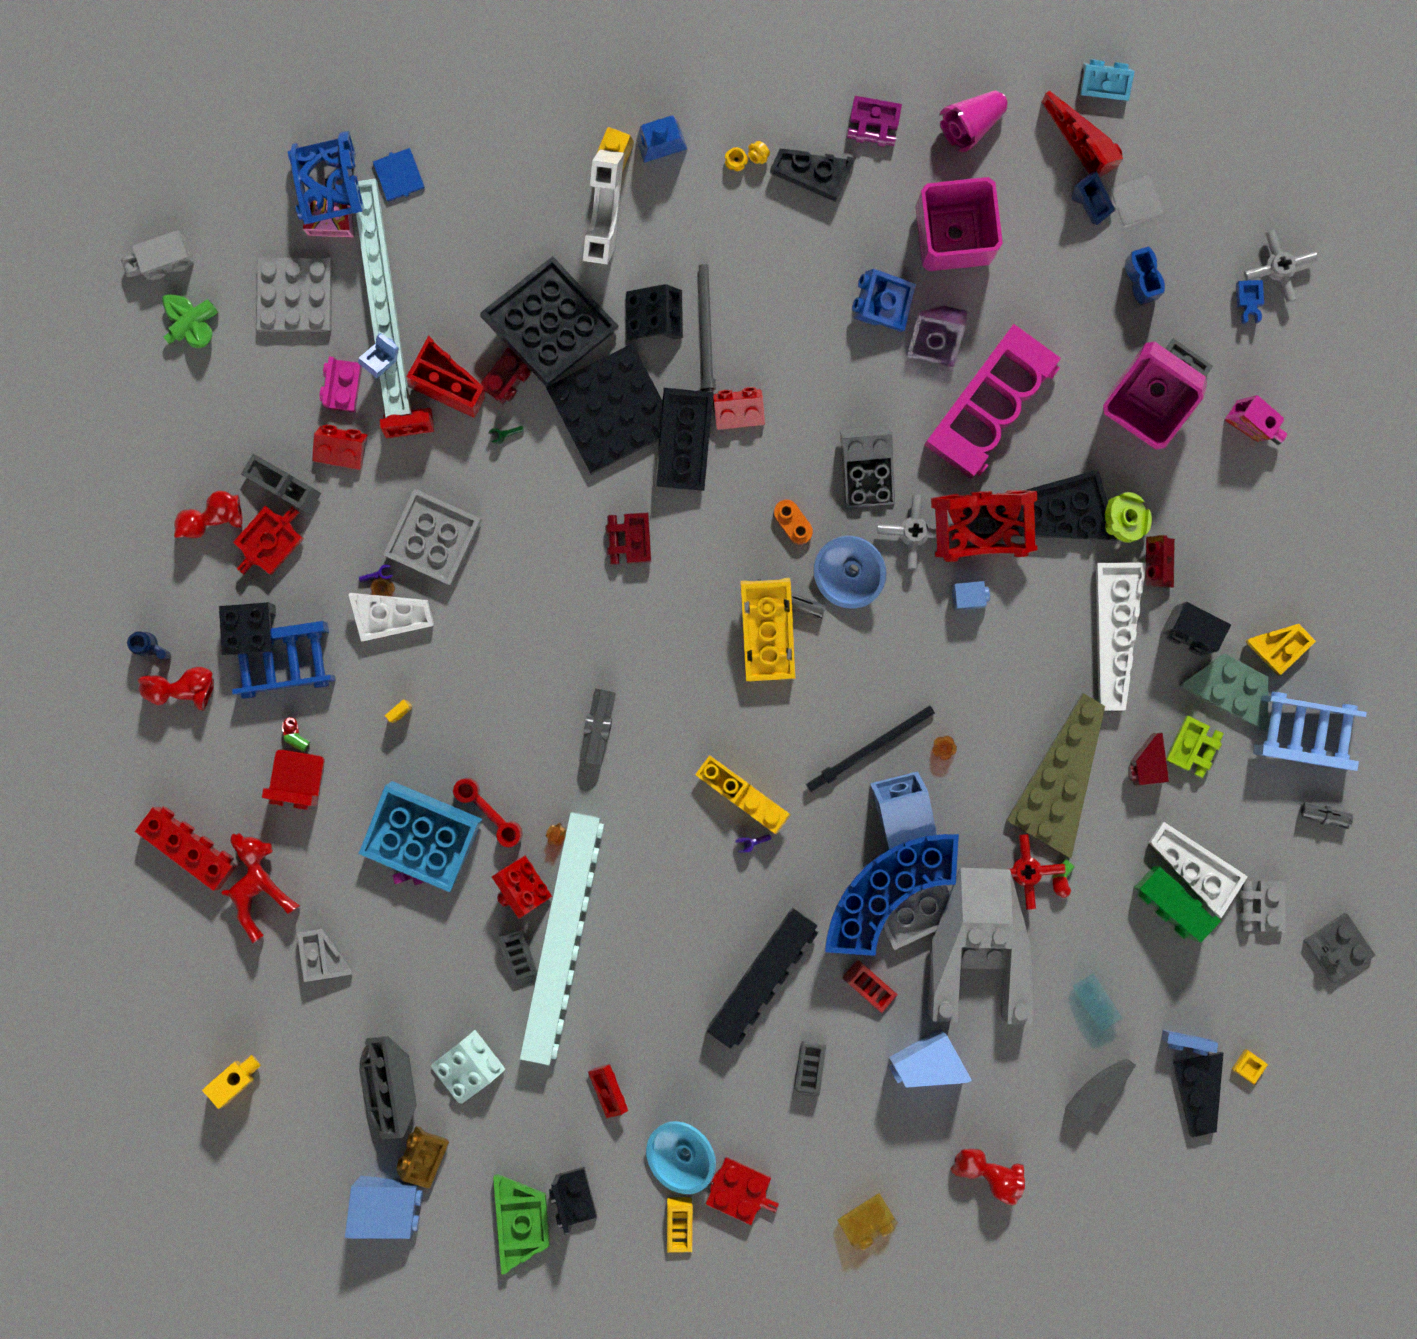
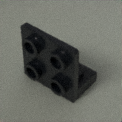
(654, 312)
(246, 628)
(573, 1199)

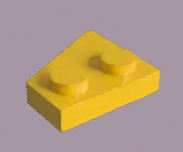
(1281, 647)

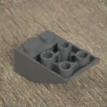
(867, 466)

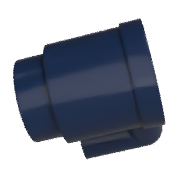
(145, 645)

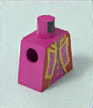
(1257, 420)

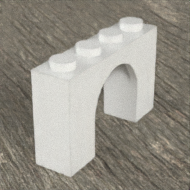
(606, 178)

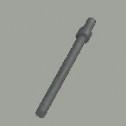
(708, 383)

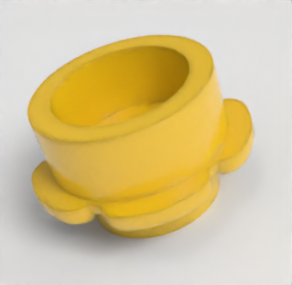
(758, 152)
(736, 153)

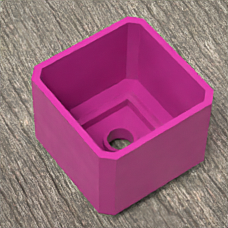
(961, 204)
(1151, 415)

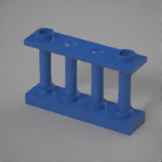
(290, 637)

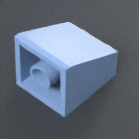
(929, 1063)

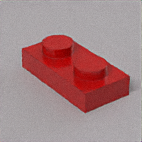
(608, 1091)

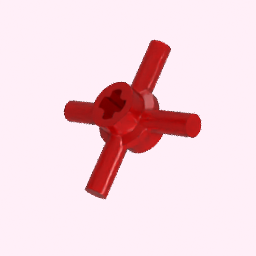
(1035, 877)

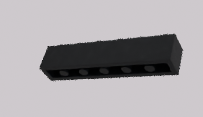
(761, 978)

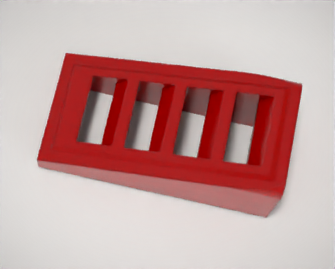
(855, 971)

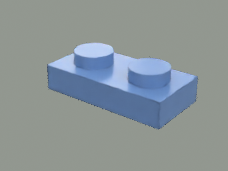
(1179, 1041)

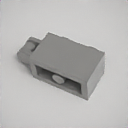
(159, 256)

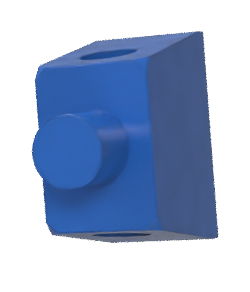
(660, 138)

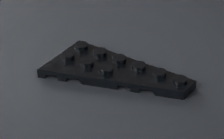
(1062, 510)

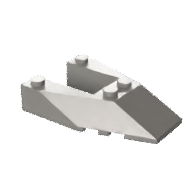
(981, 931)

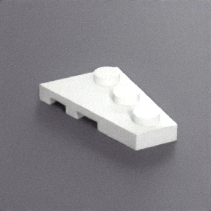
(386, 615)

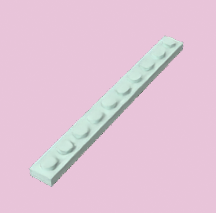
(381, 295)

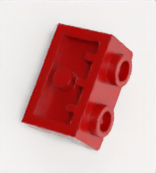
(417, 423)

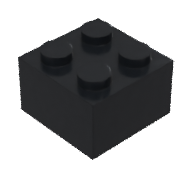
(1196, 629)

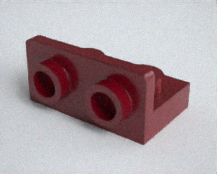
(505, 377)
(1160, 561)

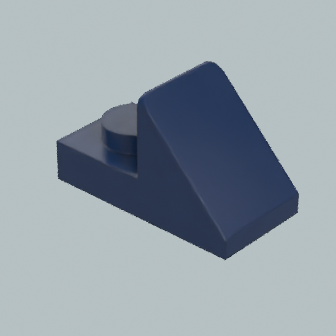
(1093, 197)

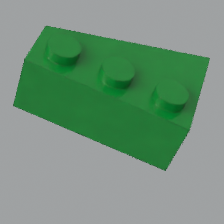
(1175, 905)

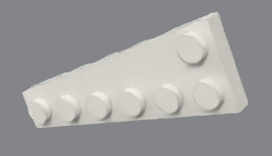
(1118, 610)

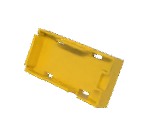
(768, 629)

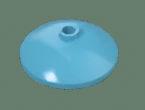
(673, 1164)

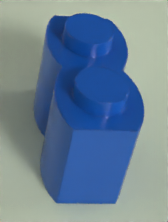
(1143, 272)

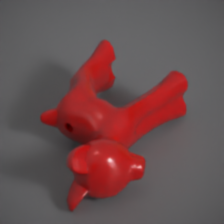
(251, 852)

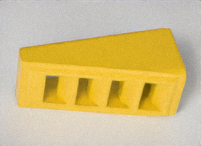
(679, 1208)

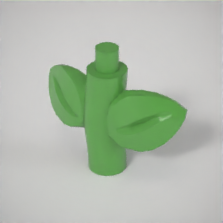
(188, 320)

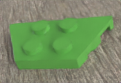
(520, 1221)

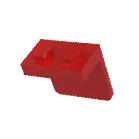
(295, 779)

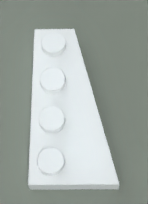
(1202, 870)

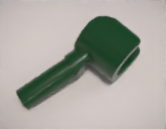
(505, 433)

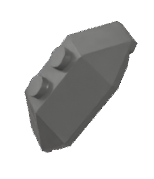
(387, 1086)

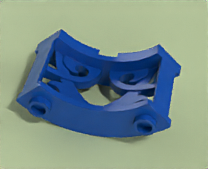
(348, 193)

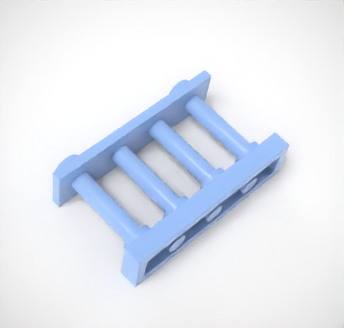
(1294, 751)

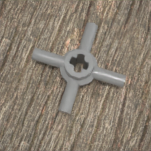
(1282, 259)
(903, 531)

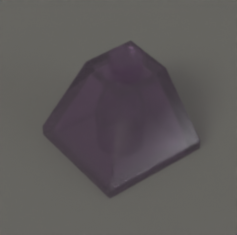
(938, 335)

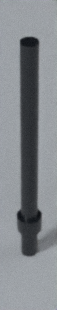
(829, 774)

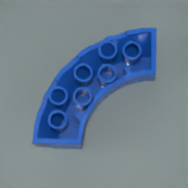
(887, 884)

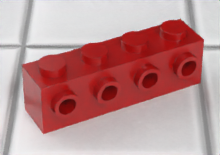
(186, 848)

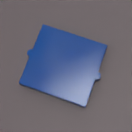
(398, 174)

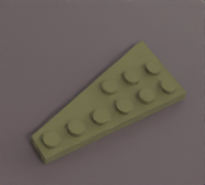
(1057, 790)

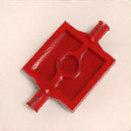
(268, 540)
(739, 1191)

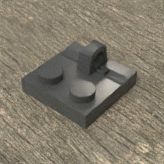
(1339, 947)

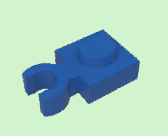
(1250, 296)

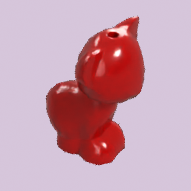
(220, 509)
(194, 685)
(1004, 1183)

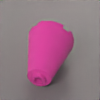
(971, 119)

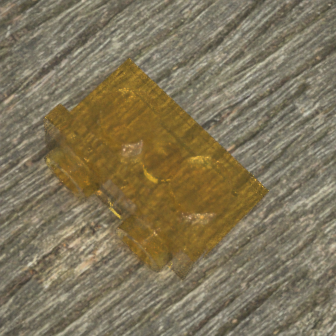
(868, 1222)

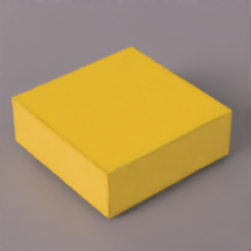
(399, 711)
(1249, 1066)

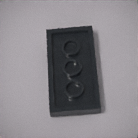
(683, 439)

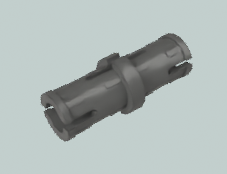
(1326, 815)

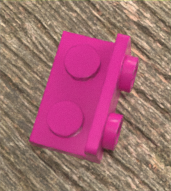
(340, 385)

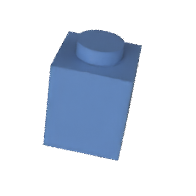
(970, 595)

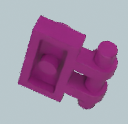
(877, 114)

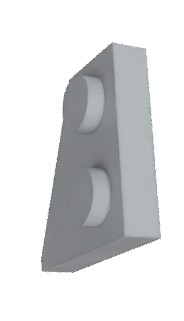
(320, 956)

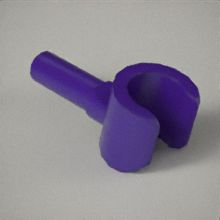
(376, 575)
(750, 843)

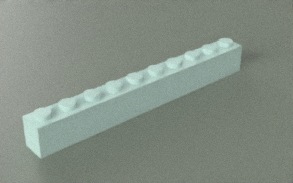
(560, 939)

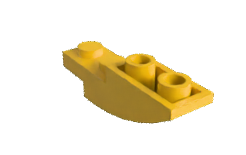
(743, 794)

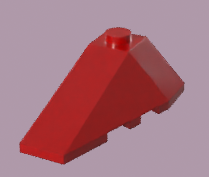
(1088, 142)

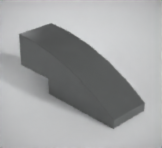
(281, 483)
(1101, 1088)

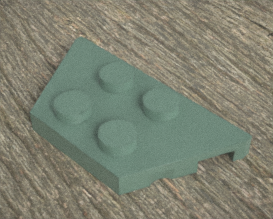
(1232, 688)

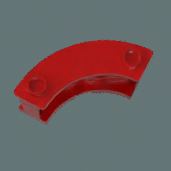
(955, 504)

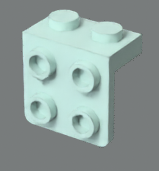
(467, 1067)

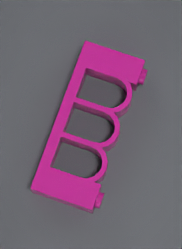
(1027, 354)

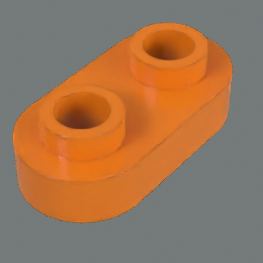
(792, 522)

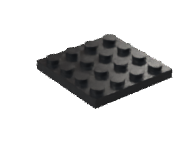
(549, 321)
(609, 408)

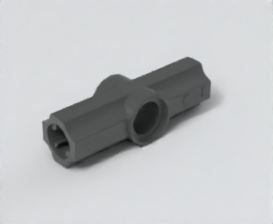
(597, 726)

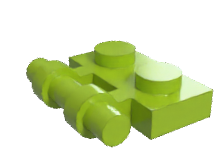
(1188, 742)

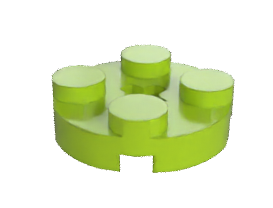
(1116, 520)

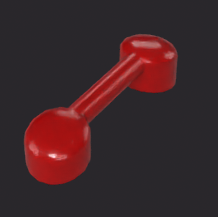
(467, 791)

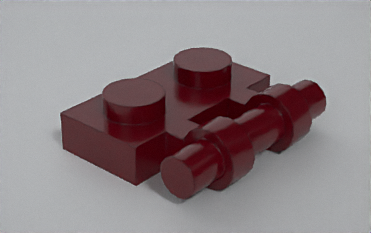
(636, 538)

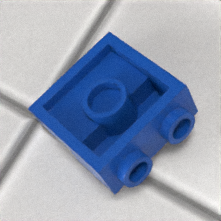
(883, 300)

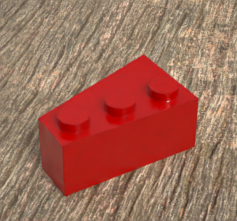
(444, 380)

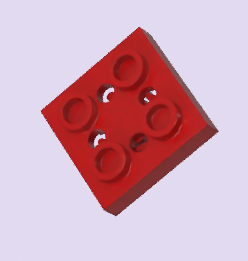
(520, 887)

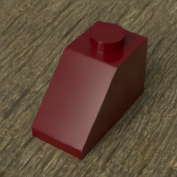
(1150, 762)

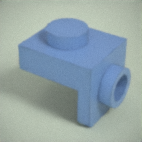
(379, 356)

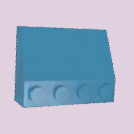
(420, 836)

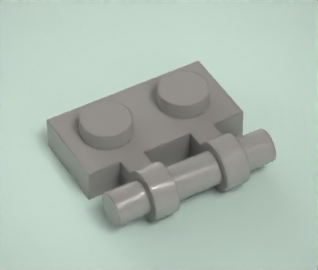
(1271, 906)

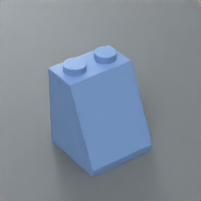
(903, 809)
(382, 1209)

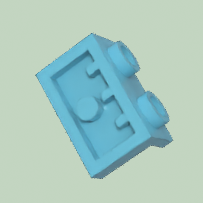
(1107, 80)

